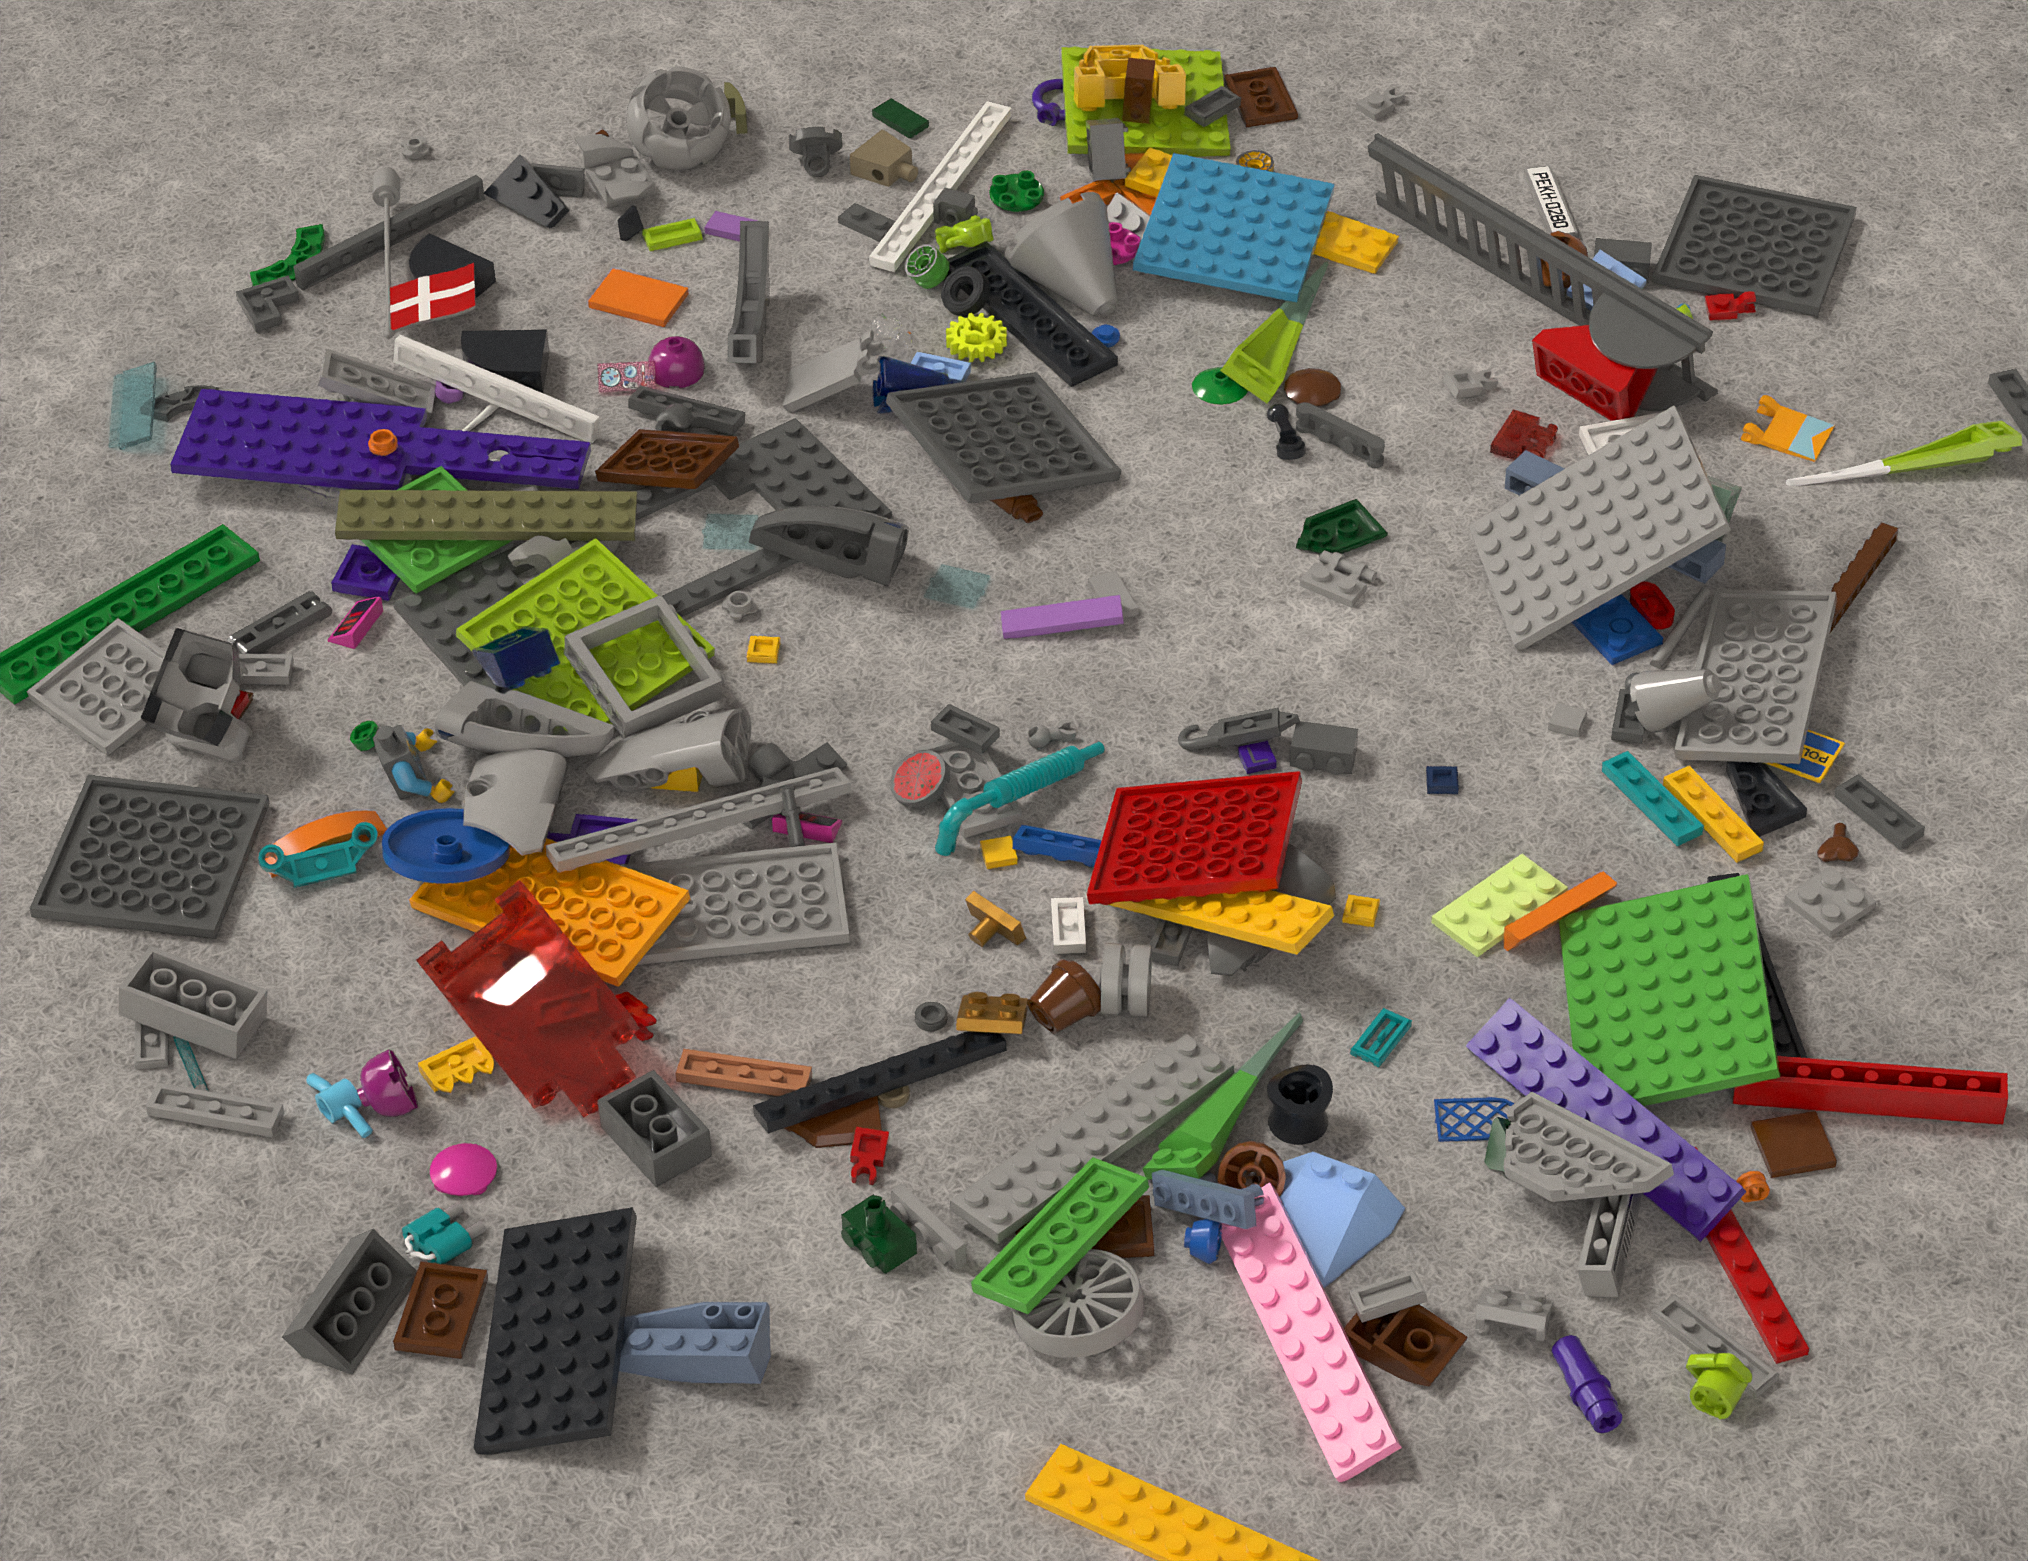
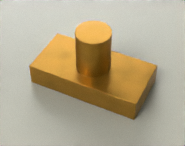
(991, 921)

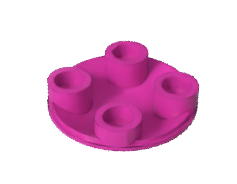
(1123, 243)
(463, 1169)

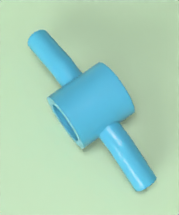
(339, 1101)

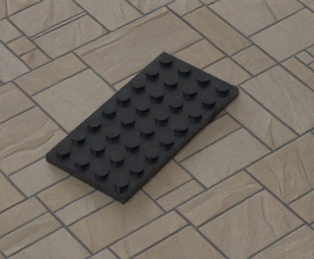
(556, 1332)

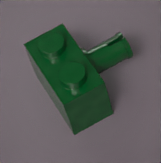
(878, 1234)

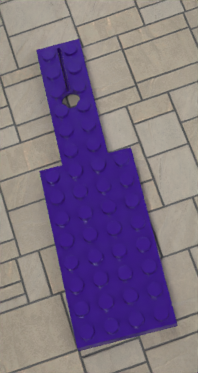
(328, 445)

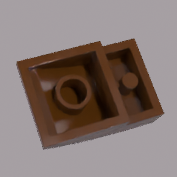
(1406, 1343)

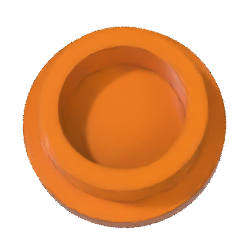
(382, 442)

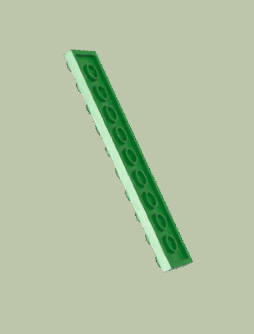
(135, 601)

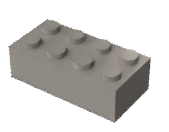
(192, 1002)

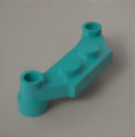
(322, 862)

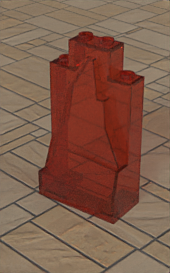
(536, 1005)

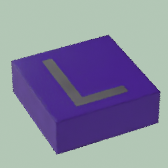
(1257, 757)

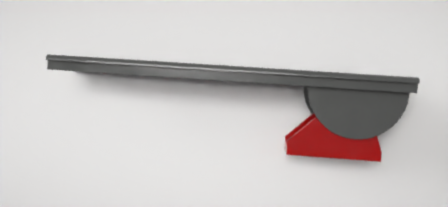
(1618, 353)

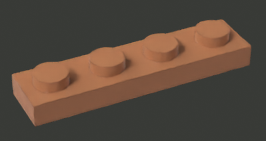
(741, 1073)

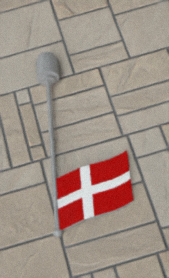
(426, 297)

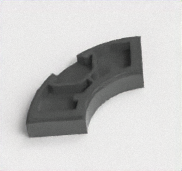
(168, 406)

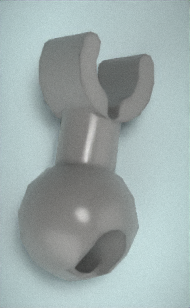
(1040, 736)

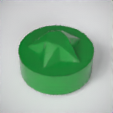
(363, 735)

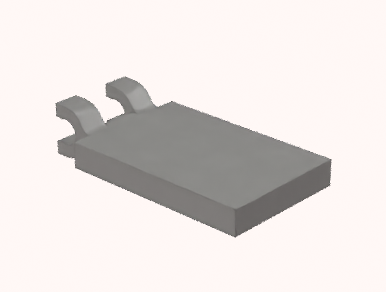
(831, 372)

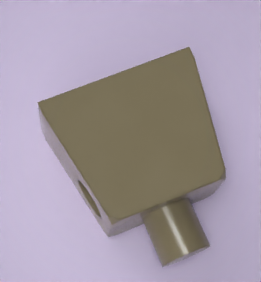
(883, 160)

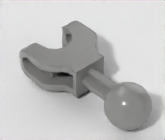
(545, 552)

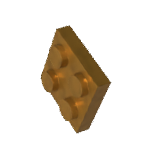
(992, 1013)

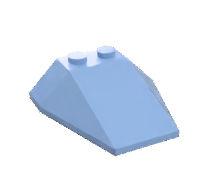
(1337, 1211)

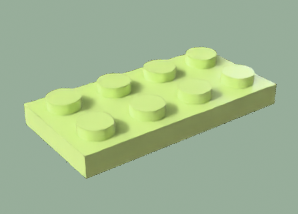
(1482, 913)

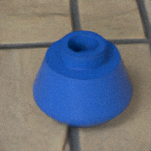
(1204, 1240)

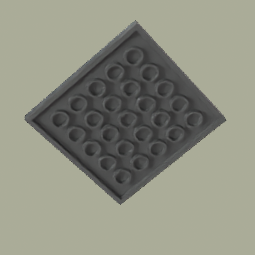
(1755, 241)
(1003, 437)
(150, 856)

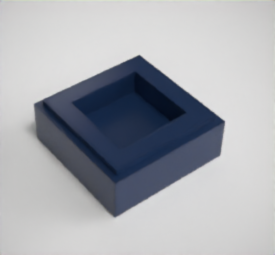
(1442, 779)

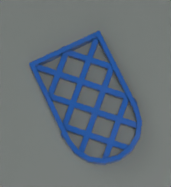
(1462, 1101)

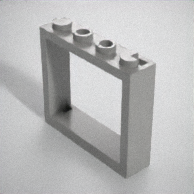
(658, 712)

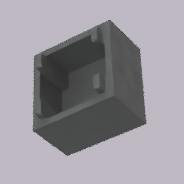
(1106, 149)

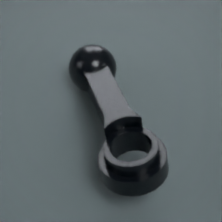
(1290, 445)

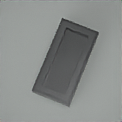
(1212, 106)

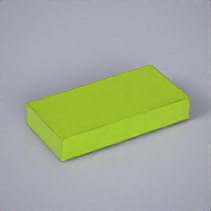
(672, 234)

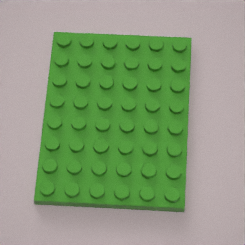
(1671, 991)

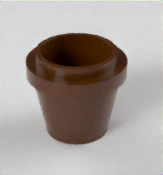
(1065, 997)

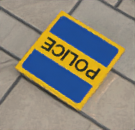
(1816, 759)

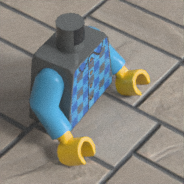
(403, 763)

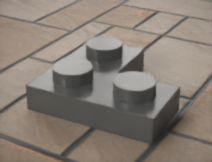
(261, 302)

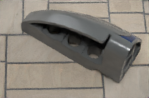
(843, 532)

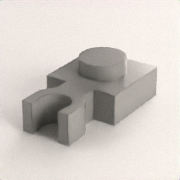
(1378, 105)
(1467, 384)

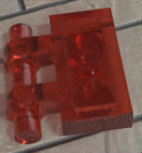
(1516, 435)

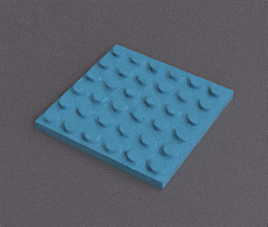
(1234, 227)

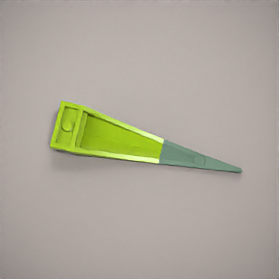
(1265, 355)

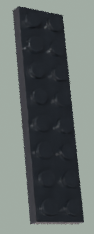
(1036, 317)

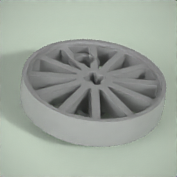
(1082, 1305)

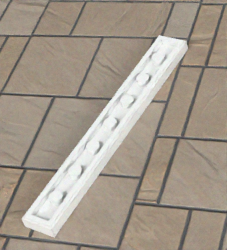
(496, 389)

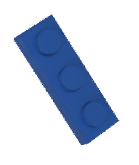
(1056, 844)

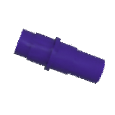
(1587, 1385)

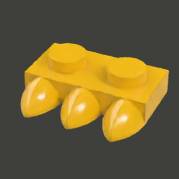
(456, 1065)

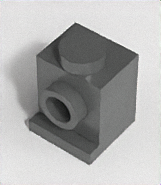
(954, 207)

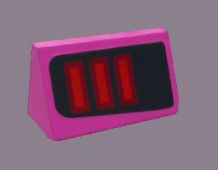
(357, 622)
(813, 826)

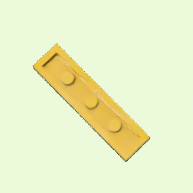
(1713, 813)

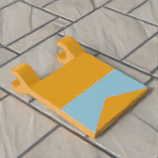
(1788, 431)

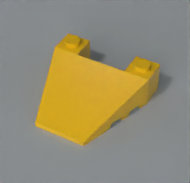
(1104, 75)

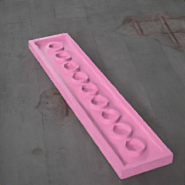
(1310, 1340)

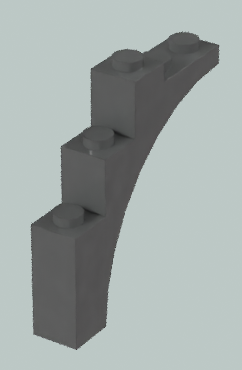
(753, 294)

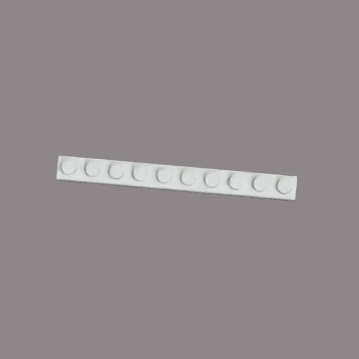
(948, 174)

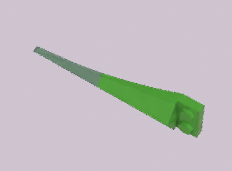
(1202, 1135)

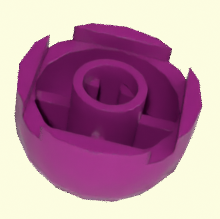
(677, 362)
(386, 1086)

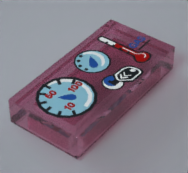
(626, 376)

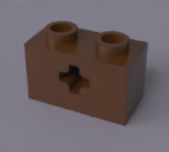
(1138, 90)

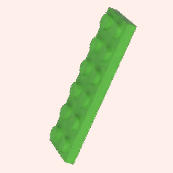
(1059, 1235)

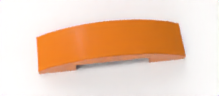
(326, 832)

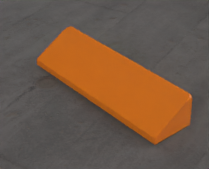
(1557, 909)

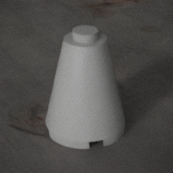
(1671, 695)

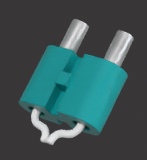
(439, 1237)

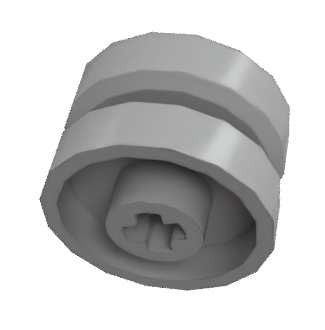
(1126, 979)

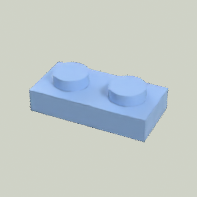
(956, 370)

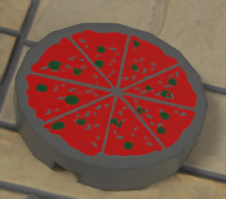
(919, 778)

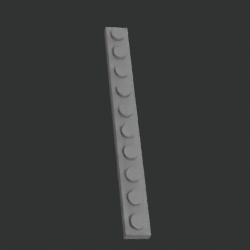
(694, 820)

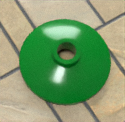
(1217, 387)

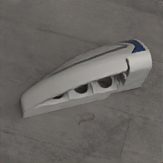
(482, 722)

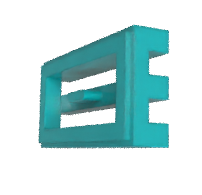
(1369, 1055)

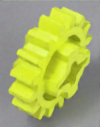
(976, 337)

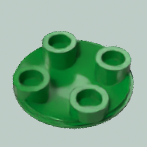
(1016, 191)

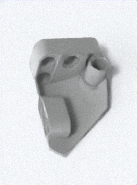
(706, 741)
(515, 796)

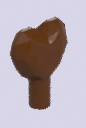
(1838, 846)

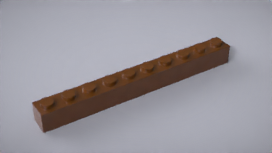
(1862, 568)

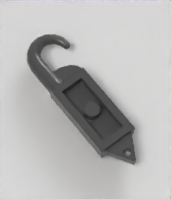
(1240, 730)

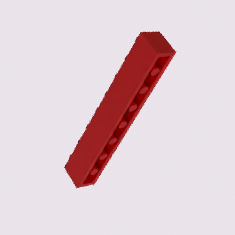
(1881, 1090)

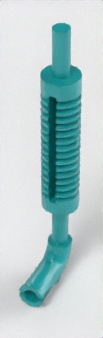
(1013, 787)

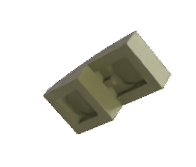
(737, 107)

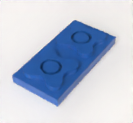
(1618, 630)

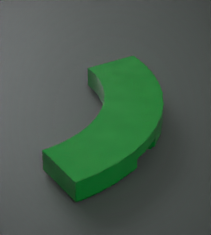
(307, 244)

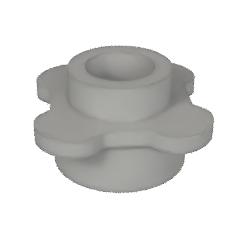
(415, 147)
(739, 604)

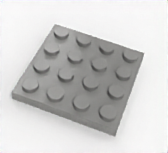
(103, 686)

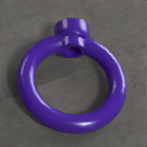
(1047, 111)

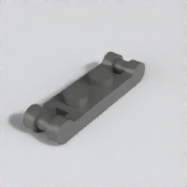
(1340, 433)
(280, 624)

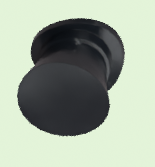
(1299, 1103)

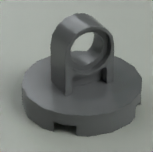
(813, 144)

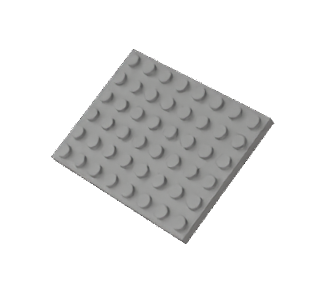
(1598, 528)

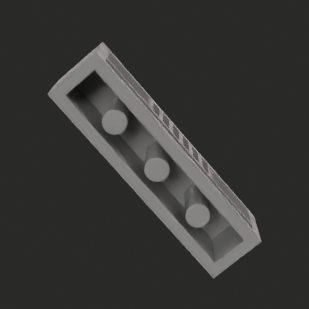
(1608, 1244)

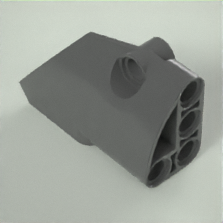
(1299, 878)

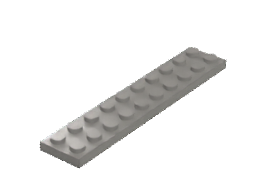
(1100, 1129)

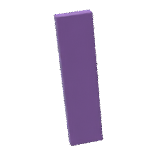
(1062, 617)

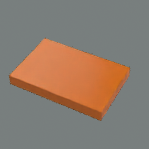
(638, 297)

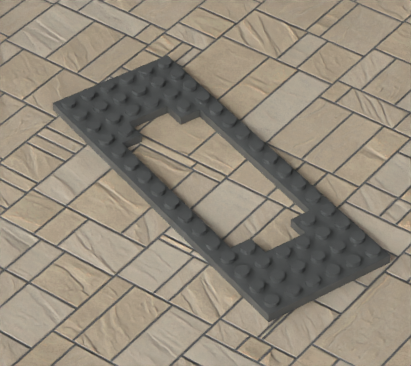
(781, 464)

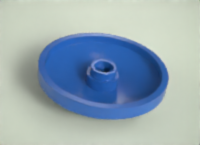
(439, 849)

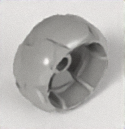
(668, 145)

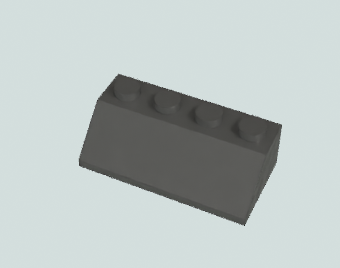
(352, 1303)

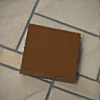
(1793, 1144)

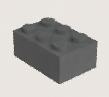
(654, 1128)

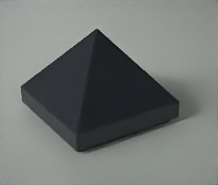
(629, 224)

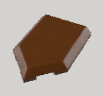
(839, 1126)

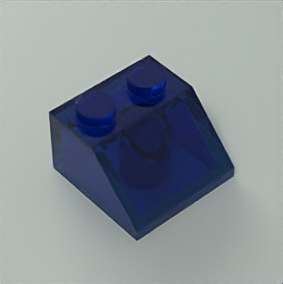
(518, 657)

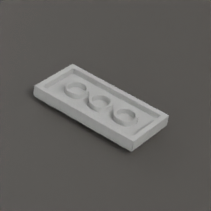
(373, 383)
(967, 779)

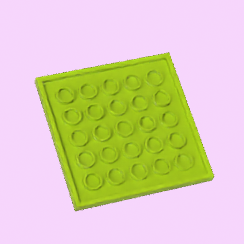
(1167, 128)
(572, 596)

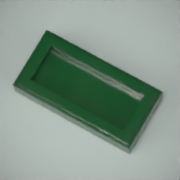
(900, 118)

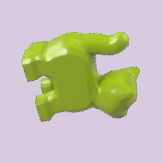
(965, 234)

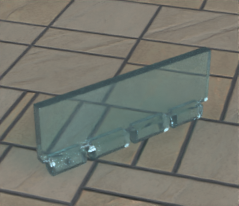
(133, 406)

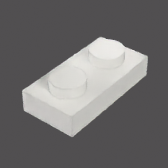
(1068, 925)

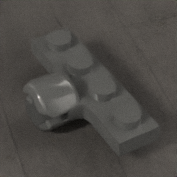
(684, 413)
(772, 766)

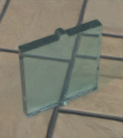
(728, 531)
(957, 586)

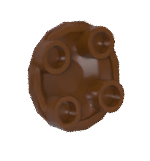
(1313, 387)

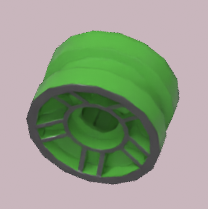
(927, 266)

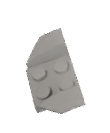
(614, 170)

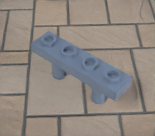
(1207, 1198)

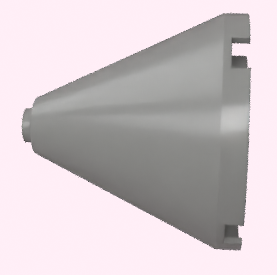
(1070, 253)

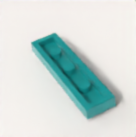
(1652, 798)

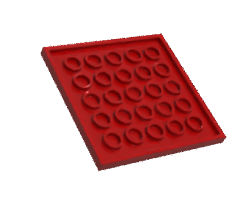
(1195, 838)

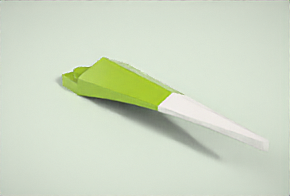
(1962, 447)

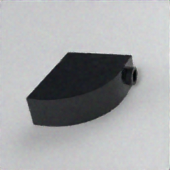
(438, 256)
(509, 353)

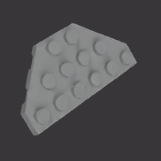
(1572, 1157)

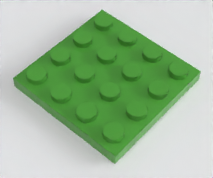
(429, 561)

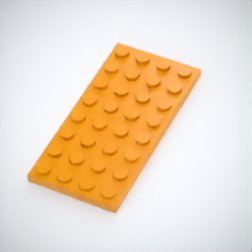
(600, 907)

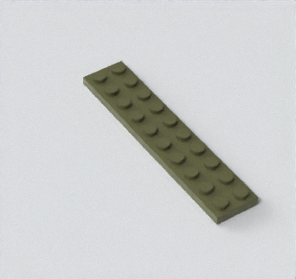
(486, 515)

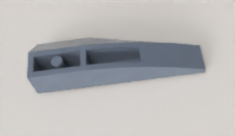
(699, 1343)

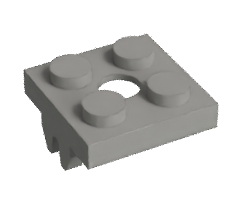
(1514, 1308)

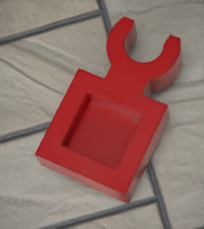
(868, 1151)

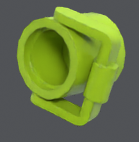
(1718, 1383)

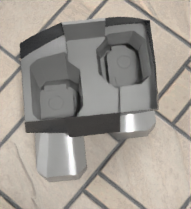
(196, 696)

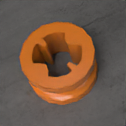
(1754, 1185)

